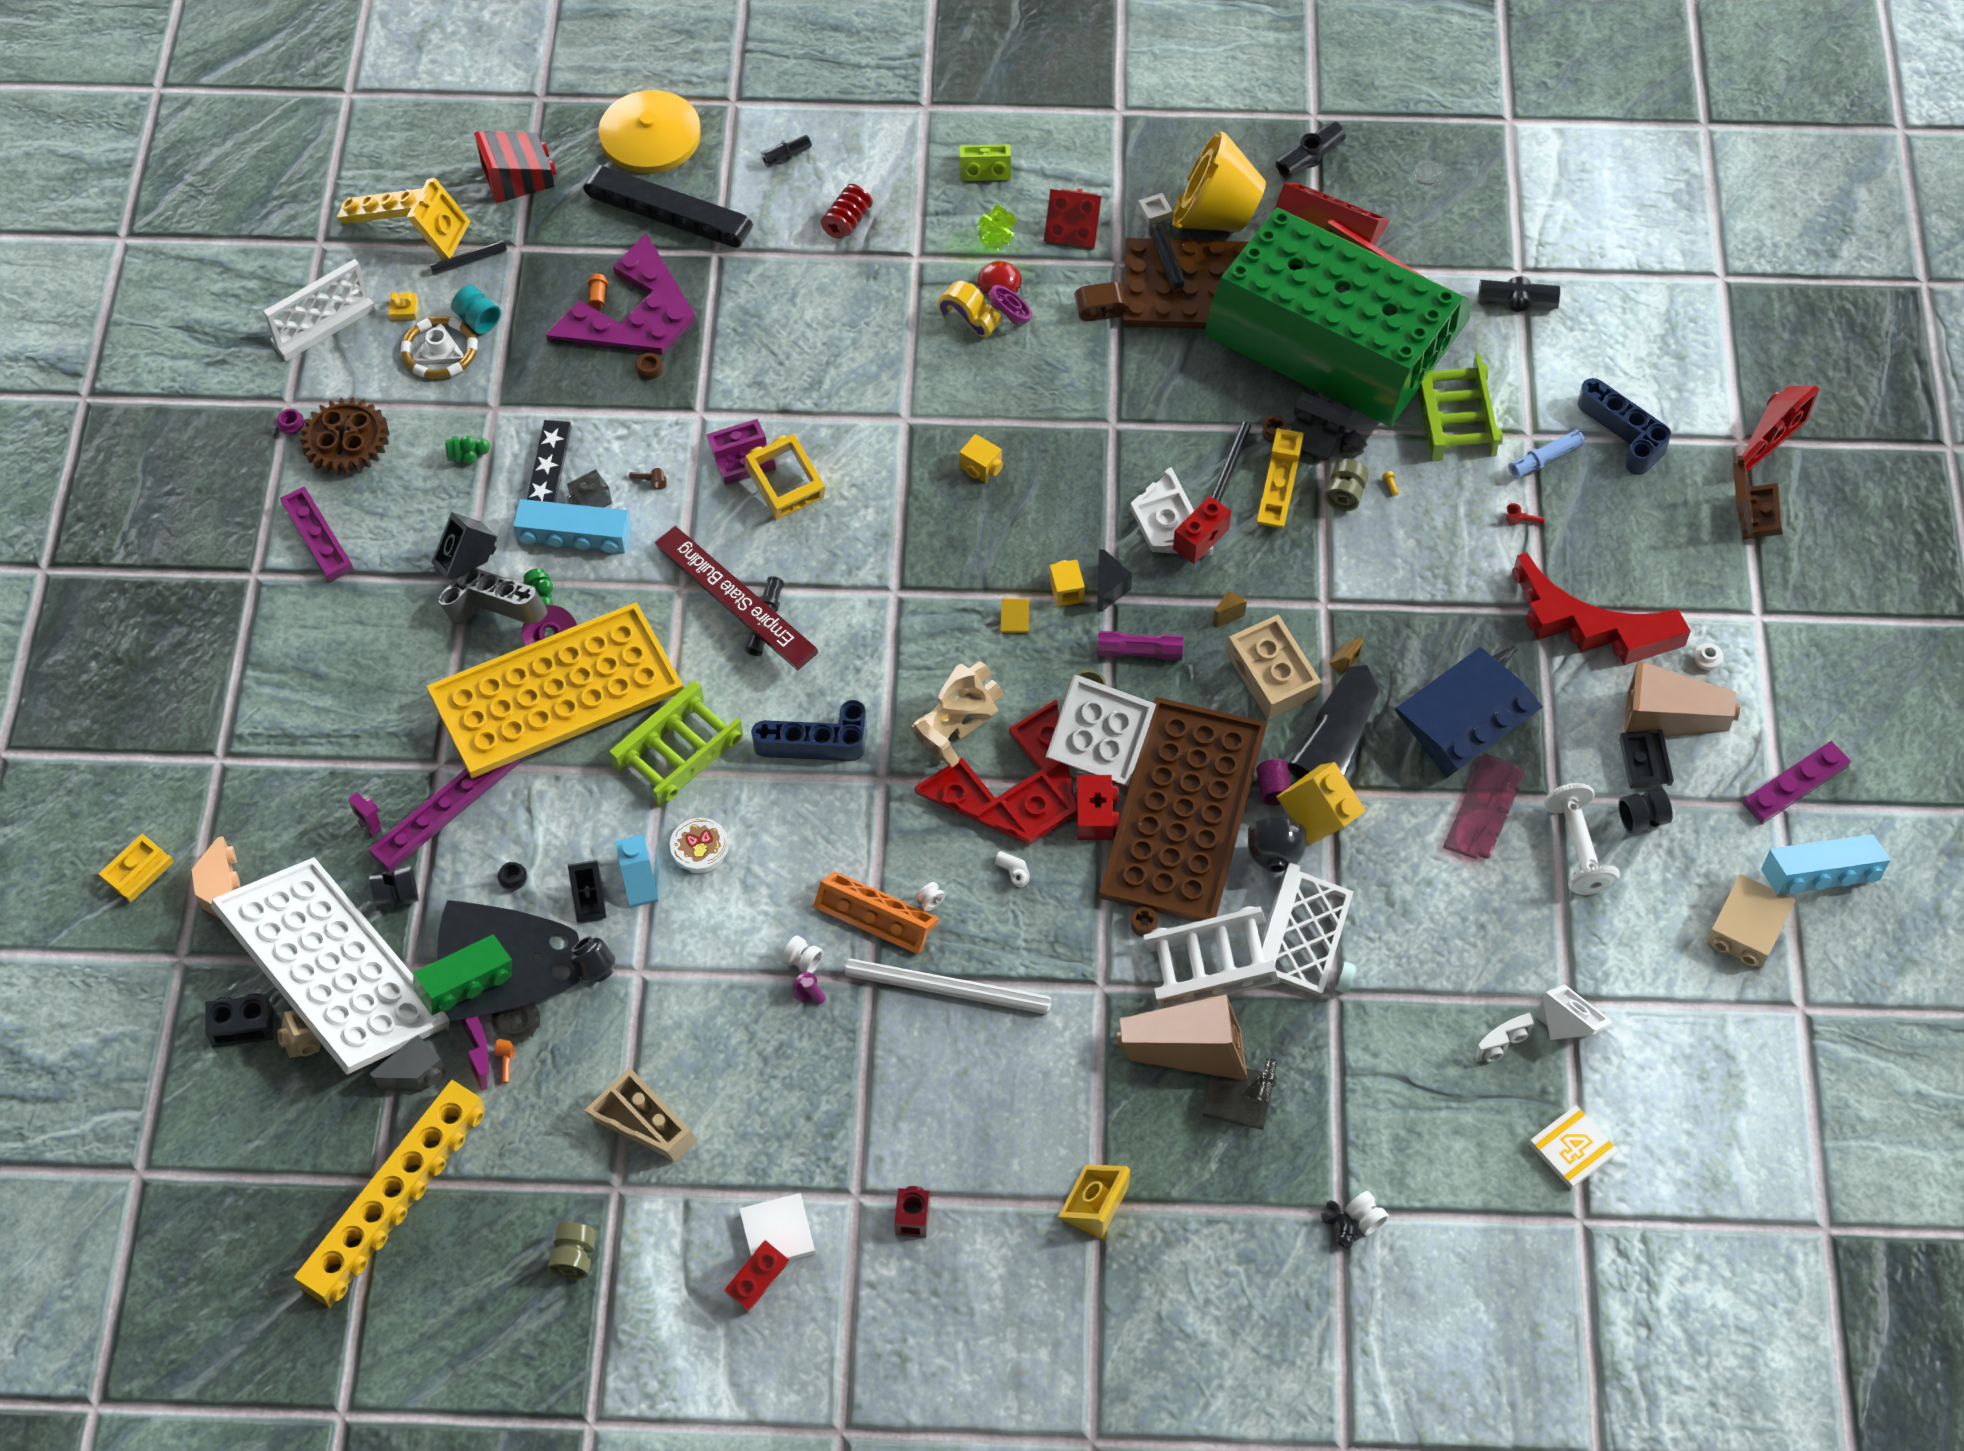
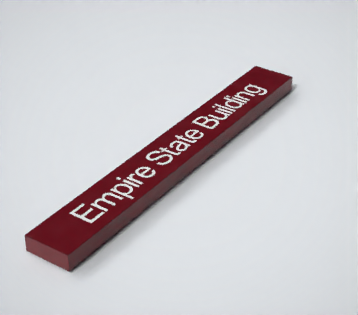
(736, 598)

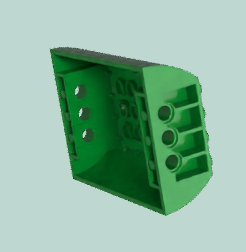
(1329, 337)

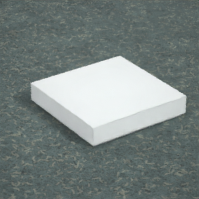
(781, 1224)

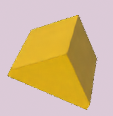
(1096, 1198)

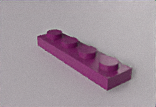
(316, 533)
(1796, 782)

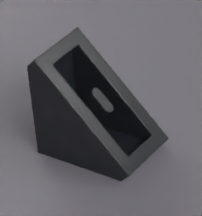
(1113, 580)
(587, 890)

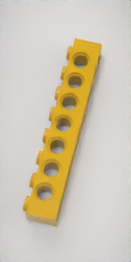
(393, 1175)

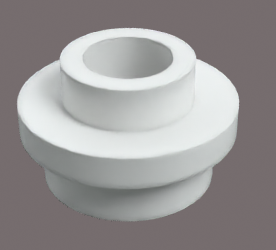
(1708, 663)

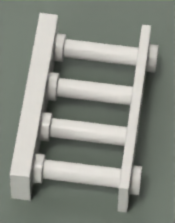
(1231, 979)

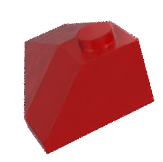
(1782, 418)

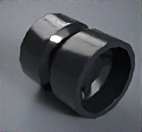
(1644, 810)
(393, 887)

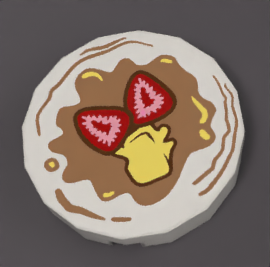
(699, 845)

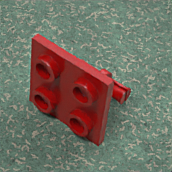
(1072, 217)

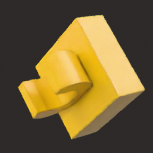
(403, 306)

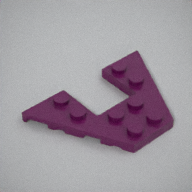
(650, 326)

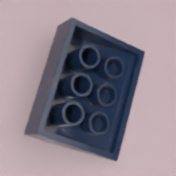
(1467, 710)

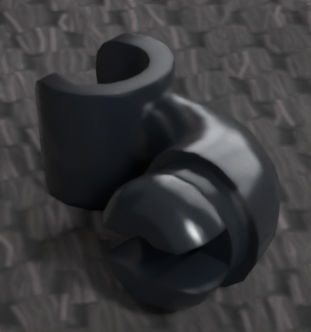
(1348, 1229)

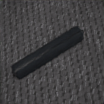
(1167, 256)

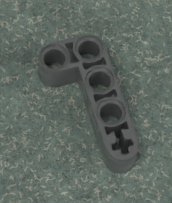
(494, 593)

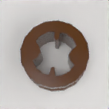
(1275, 421)
(1143, 912)

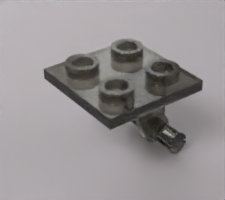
(1244, 1100)

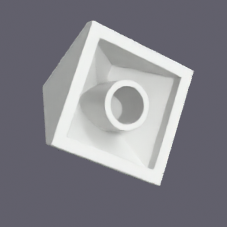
(1570, 1015)

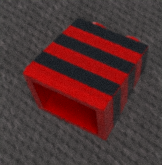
(514, 163)

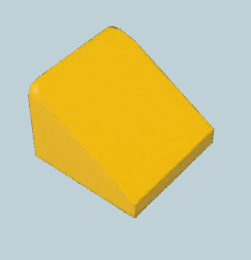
(1014, 615)

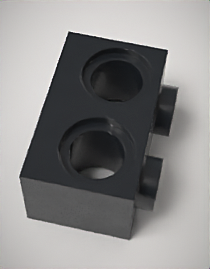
(239, 1027)

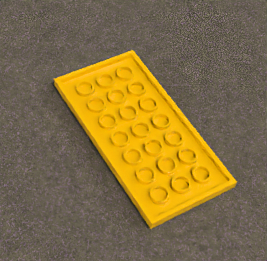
(554, 689)

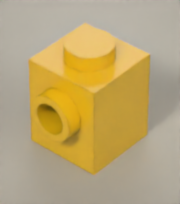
(981, 458)

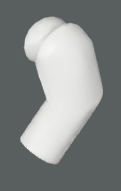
(1016, 867)

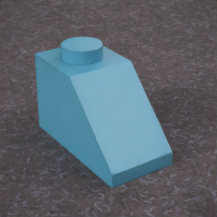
(636, 871)

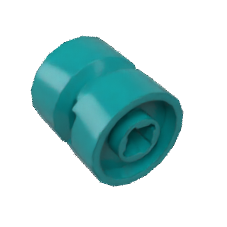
(476, 309)

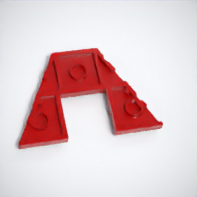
(1026, 809)

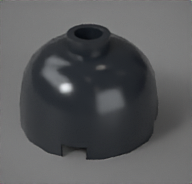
(1276, 843)

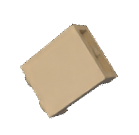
(1750, 921)

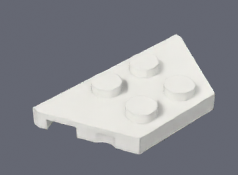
(1161, 512)

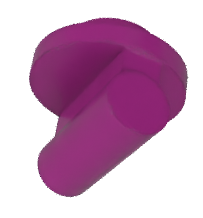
(806, 987)

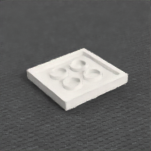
(1100, 730)

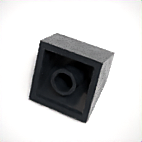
(463, 546)

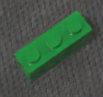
(462, 975)

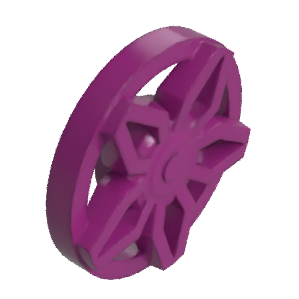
(1010, 304)

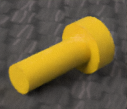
(1388, 477)

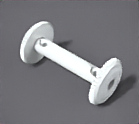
(1592, 877)

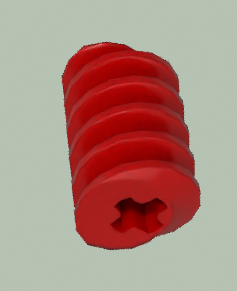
(846, 211)

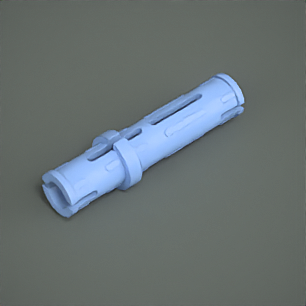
(1539, 457)

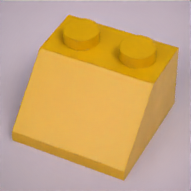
(1321, 802)

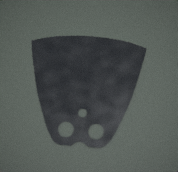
(521, 938)

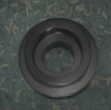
(508, 870)

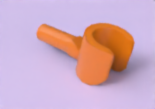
(506, 1050)

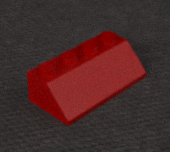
(1320, 208)

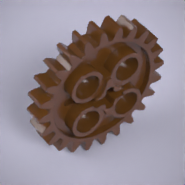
(364, 439)

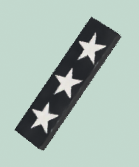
(549, 461)

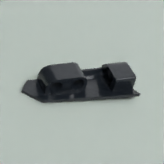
(1338, 723)

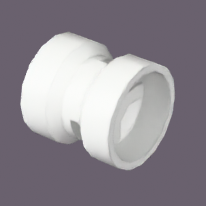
(802, 955)
(1366, 1213)

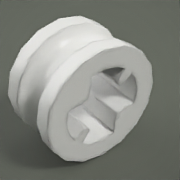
(930, 896)

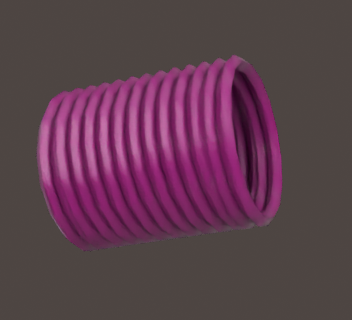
(1272, 780)

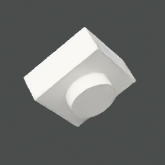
(1155, 209)

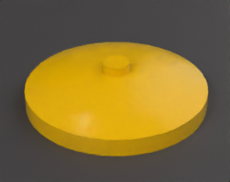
(649, 132)

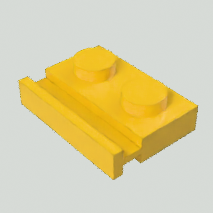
(136, 868)

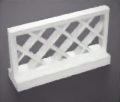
(326, 318)
(1281, 915)

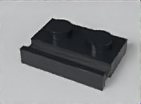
(1646, 759)

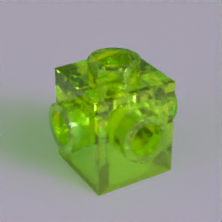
(997, 227)

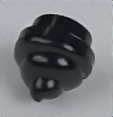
(1352, 444)

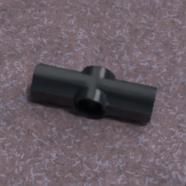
(1310, 150)
(1519, 294)

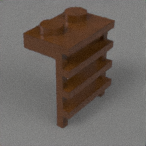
(1756, 505)

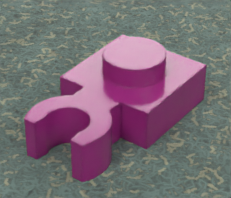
(366, 811)

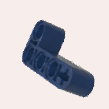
(1627, 420)
(767, 732)

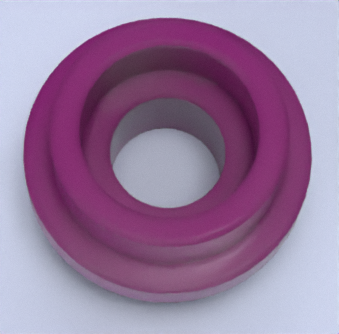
(290, 421)

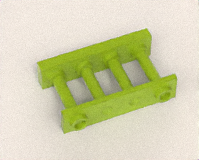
(1435, 420)
(667, 719)

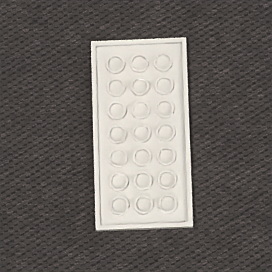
(328, 964)

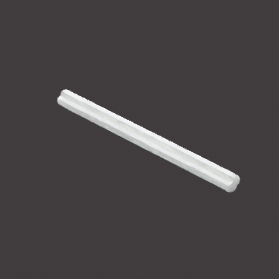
(948, 986)

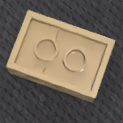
(1273, 667)

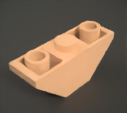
(214, 874)

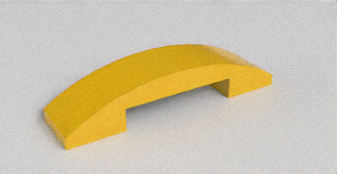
(1280, 478)

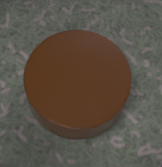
(649, 366)

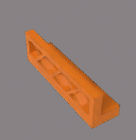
(874, 912)

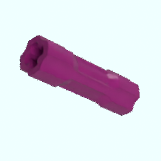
(1119, 644)

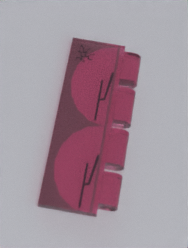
(1485, 807)

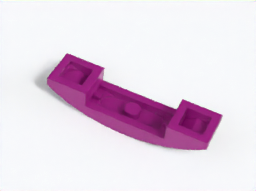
(479, 1055)

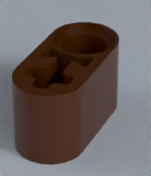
(1100, 301)

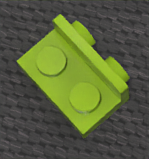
(985, 162)

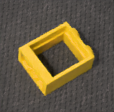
(792, 500)

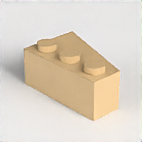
(641, 1116)

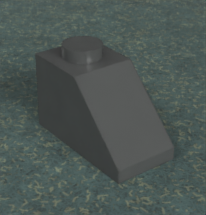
(409, 1068)

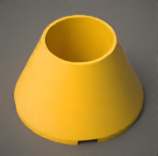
(1220, 190)

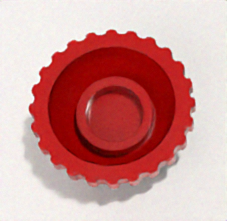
(1000, 274)

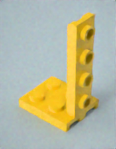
(428, 209)

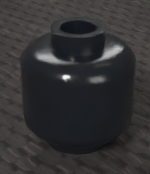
(592, 959)

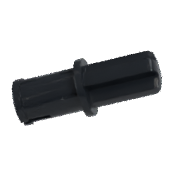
(785, 150)

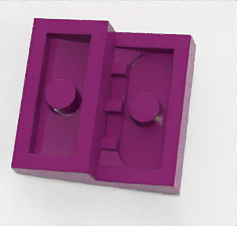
(731, 447)

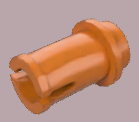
(597, 284)

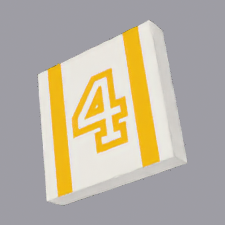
(1573, 1147)

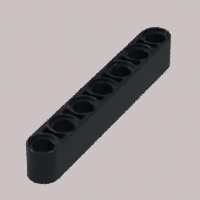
(668, 206)

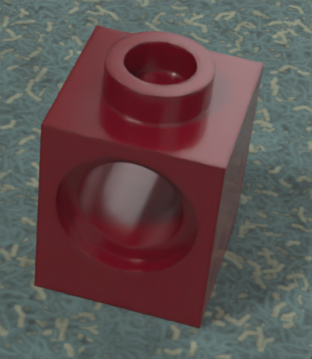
(912, 1224)

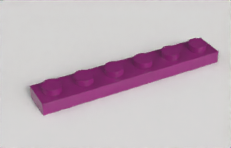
(434, 815)

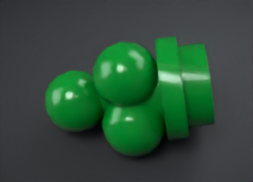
(465, 449)
(541, 582)

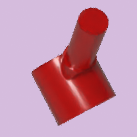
(1515, 515)

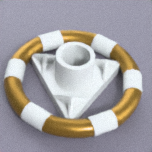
(438, 347)

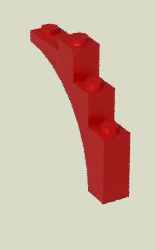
(1590, 627)

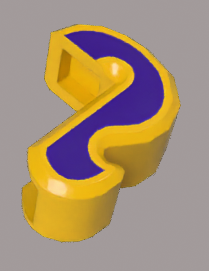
(971, 307)

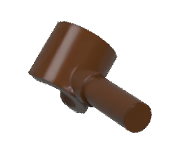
(656, 477)

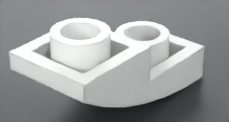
(1496, 1042)

